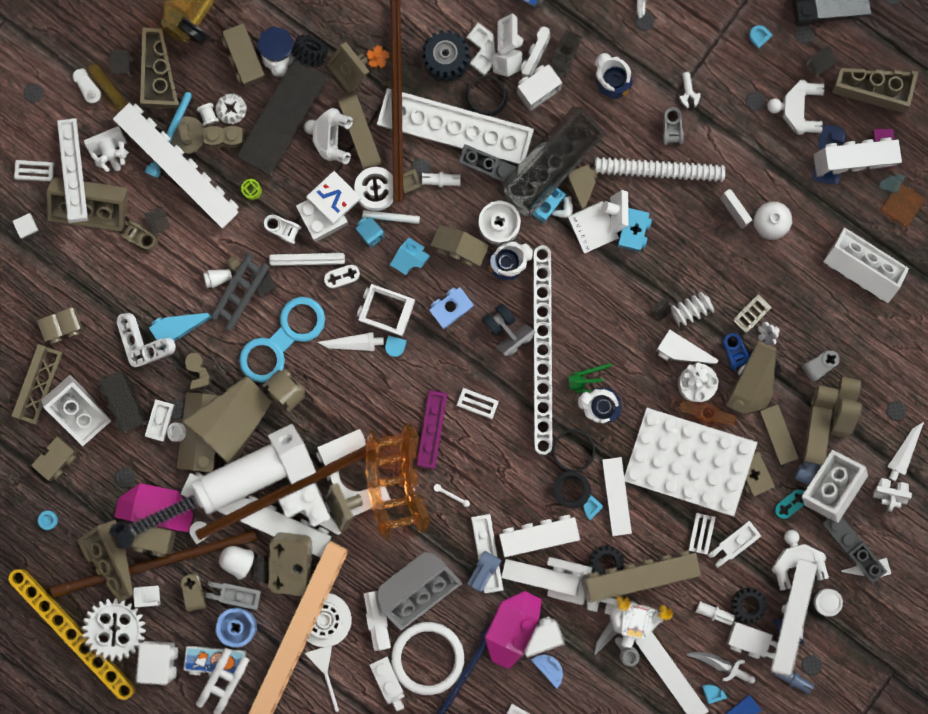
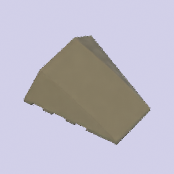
(230, 419)

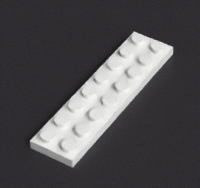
(458, 127)

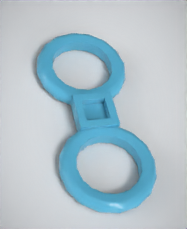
(282, 338)

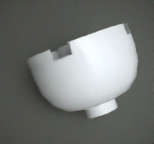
(772, 220)

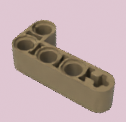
(360, 131)
(819, 424)

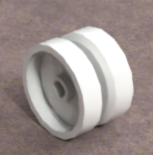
(496, 212)

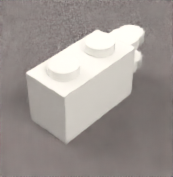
(751, 640)

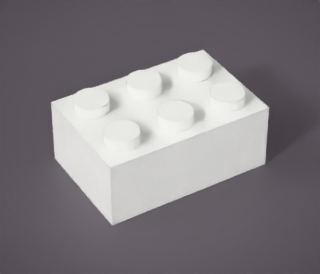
(835, 486)

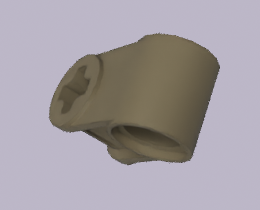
(136, 235)
(193, 597)

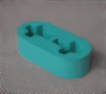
(788, 500)

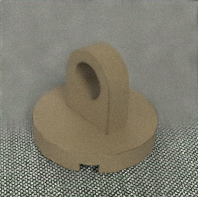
(189, 135)

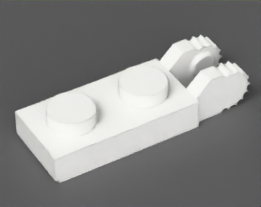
(536, 51)
(736, 543)

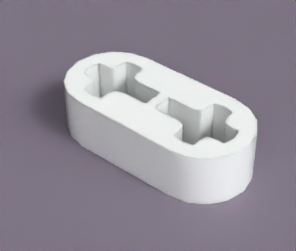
(344, 280)

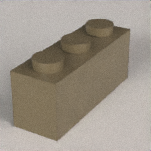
(243, 55)

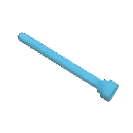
(154, 169)

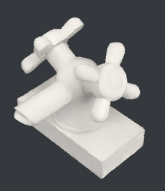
(106, 144)

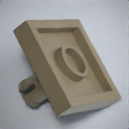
(348, 67)
(342, 507)

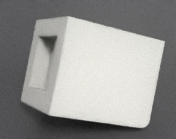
(507, 63)
(146, 596)

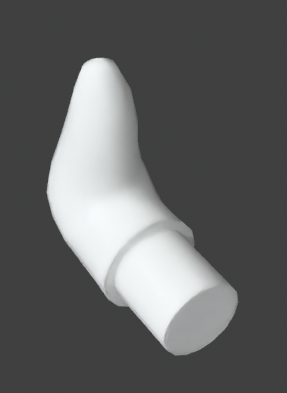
(568, 208)

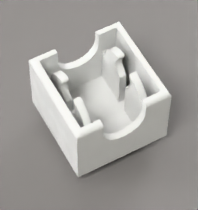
(156, 662)

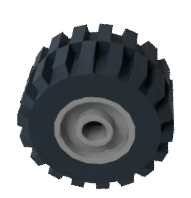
(446, 55)

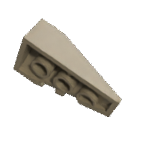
(109, 560)

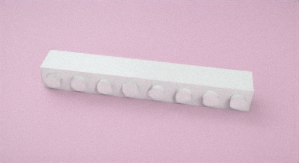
(175, 165)
(270, 520)

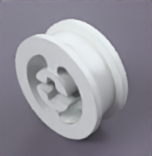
(362, 190)

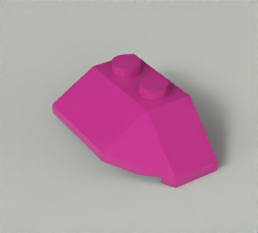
(149, 499)
(512, 628)

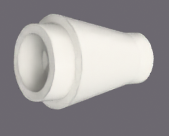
(217, 277)

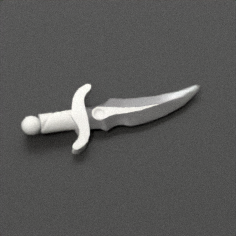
(722, 665)

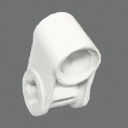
(283, 228)

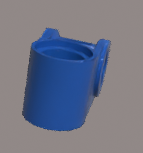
(736, 352)

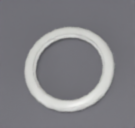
(427, 627)

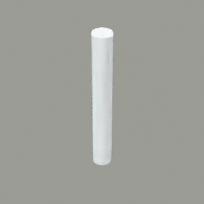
(391, 216)

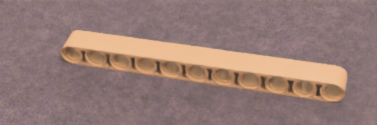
(299, 629)

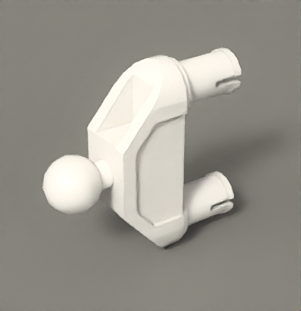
(794, 107)
(326, 134)
(790, 556)

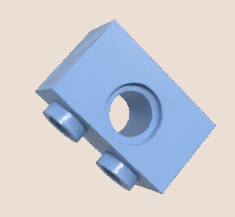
(446, 318)

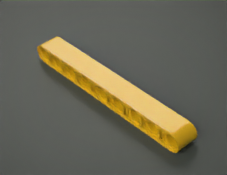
(62, 631)

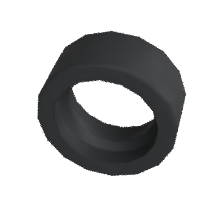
(586, 489)

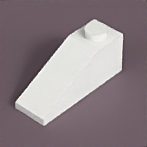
(679, 349)

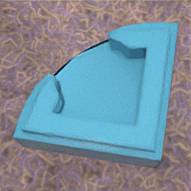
(592, 507)
(713, 693)

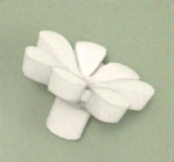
(769, 333)
(691, 375)

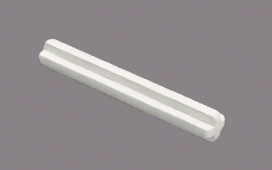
(307, 259)

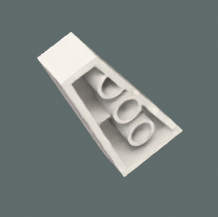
(857, 156)

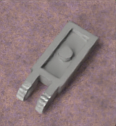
(235, 595)

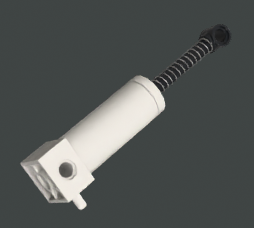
(280, 459)

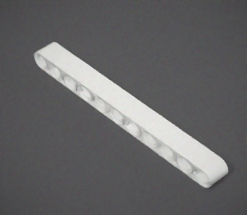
(546, 341)

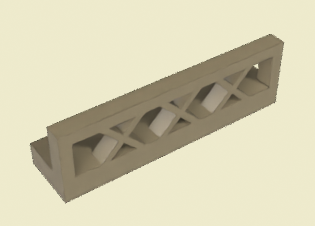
(30, 381)

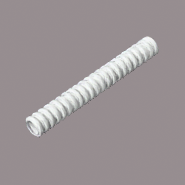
(659, 169)

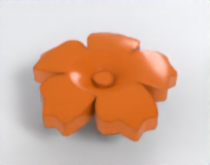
(377, 57)

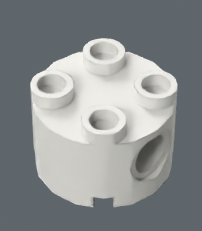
(695, 394)

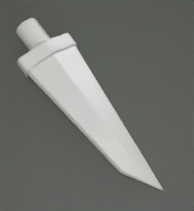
(357, 342)
(903, 456)

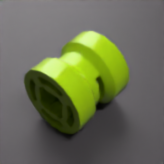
(251, 189)

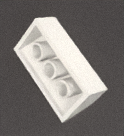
(866, 265)

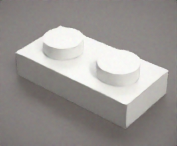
(159, 420)

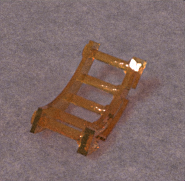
(407, 478)

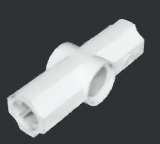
(376, 622)

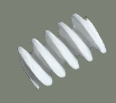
(691, 308)

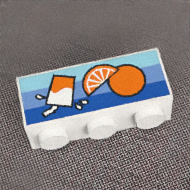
(205, 659)

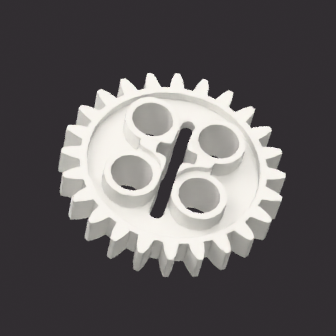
(131, 631)

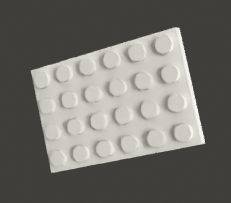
(690, 461)

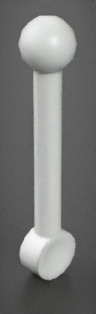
(437, 487)

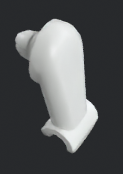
(88, 88)

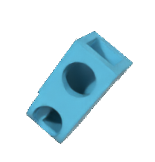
(549, 205)

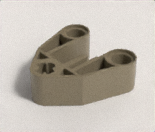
(847, 409)

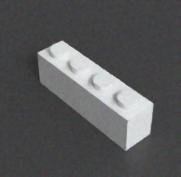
(540, 536)

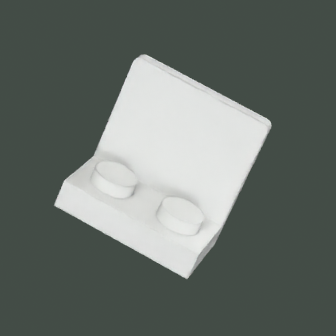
(573, 569)

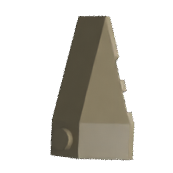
(755, 384)

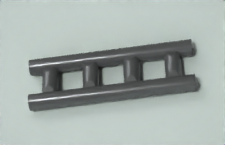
(250, 287)

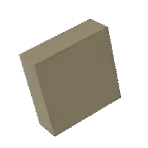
(411, 181)

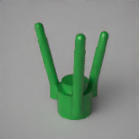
(578, 381)

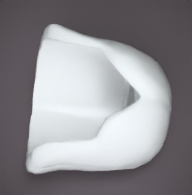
(236, 561)

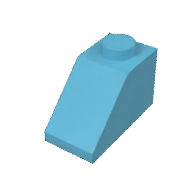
(370, 231)

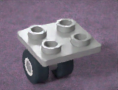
(520, 336)

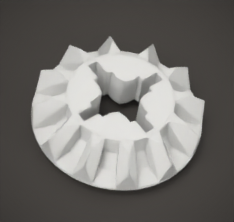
(240, 108)

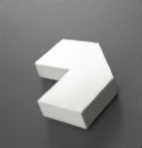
(485, 42)

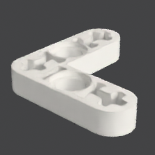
(139, 348)

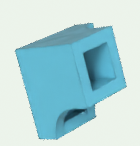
(408, 256)

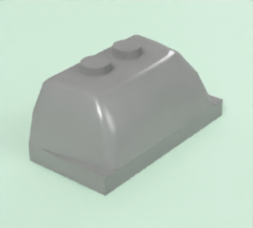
(416, 589)

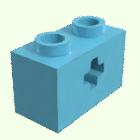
(638, 241)

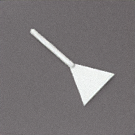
(321, 659)

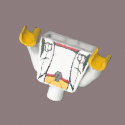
(636, 620)

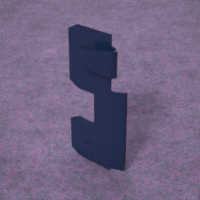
(829, 135)

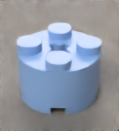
(235, 638)

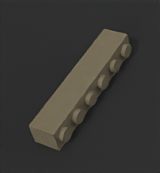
(640, 577)

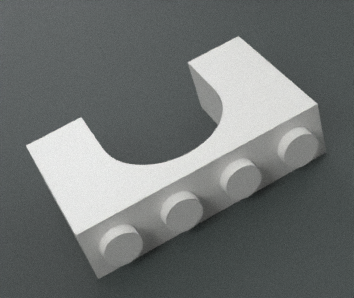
(339, 448)

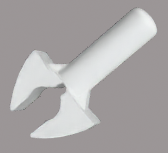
(688, 91)

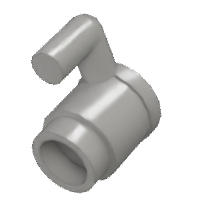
(628, 655)

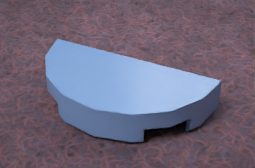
(550, 668)

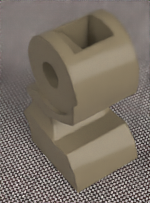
(194, 363)

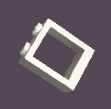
(363, 310)

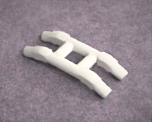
(219, 672)

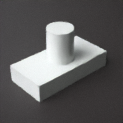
(507, 34)
(618, 210)

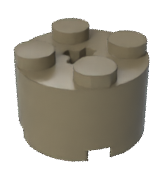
(284, 390)

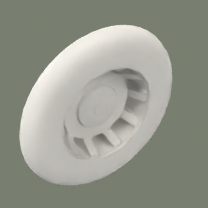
(327, 620)

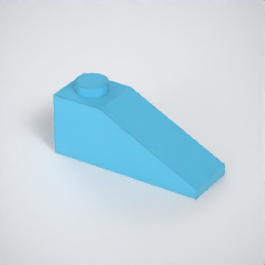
(177, 326)

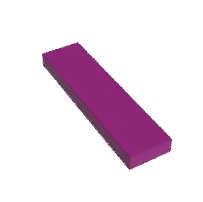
(431, 429)

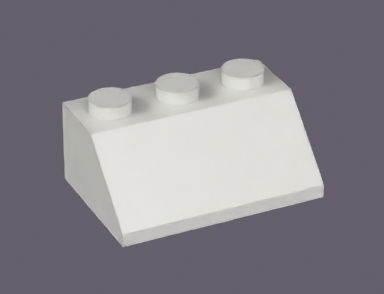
(545, 636)

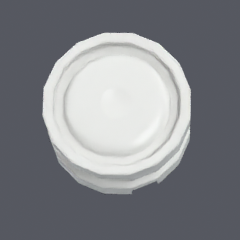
(828, 602)

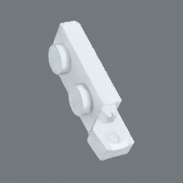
(388, 682)

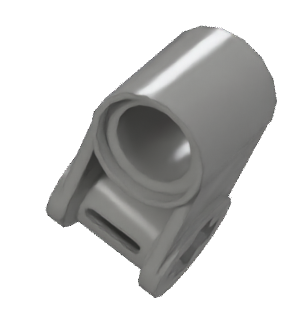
(672, 130)
(818, 367)

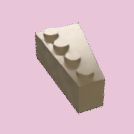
(156, 74)
(877, 87)

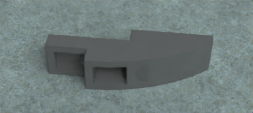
(485, 164)
(855, 549)

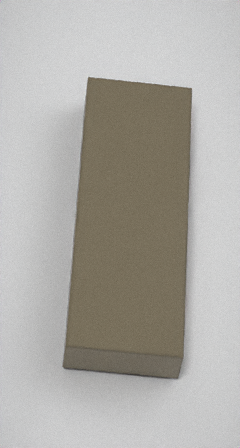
(779, 434)

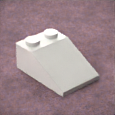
(75, 410)

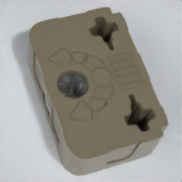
(286, 555)

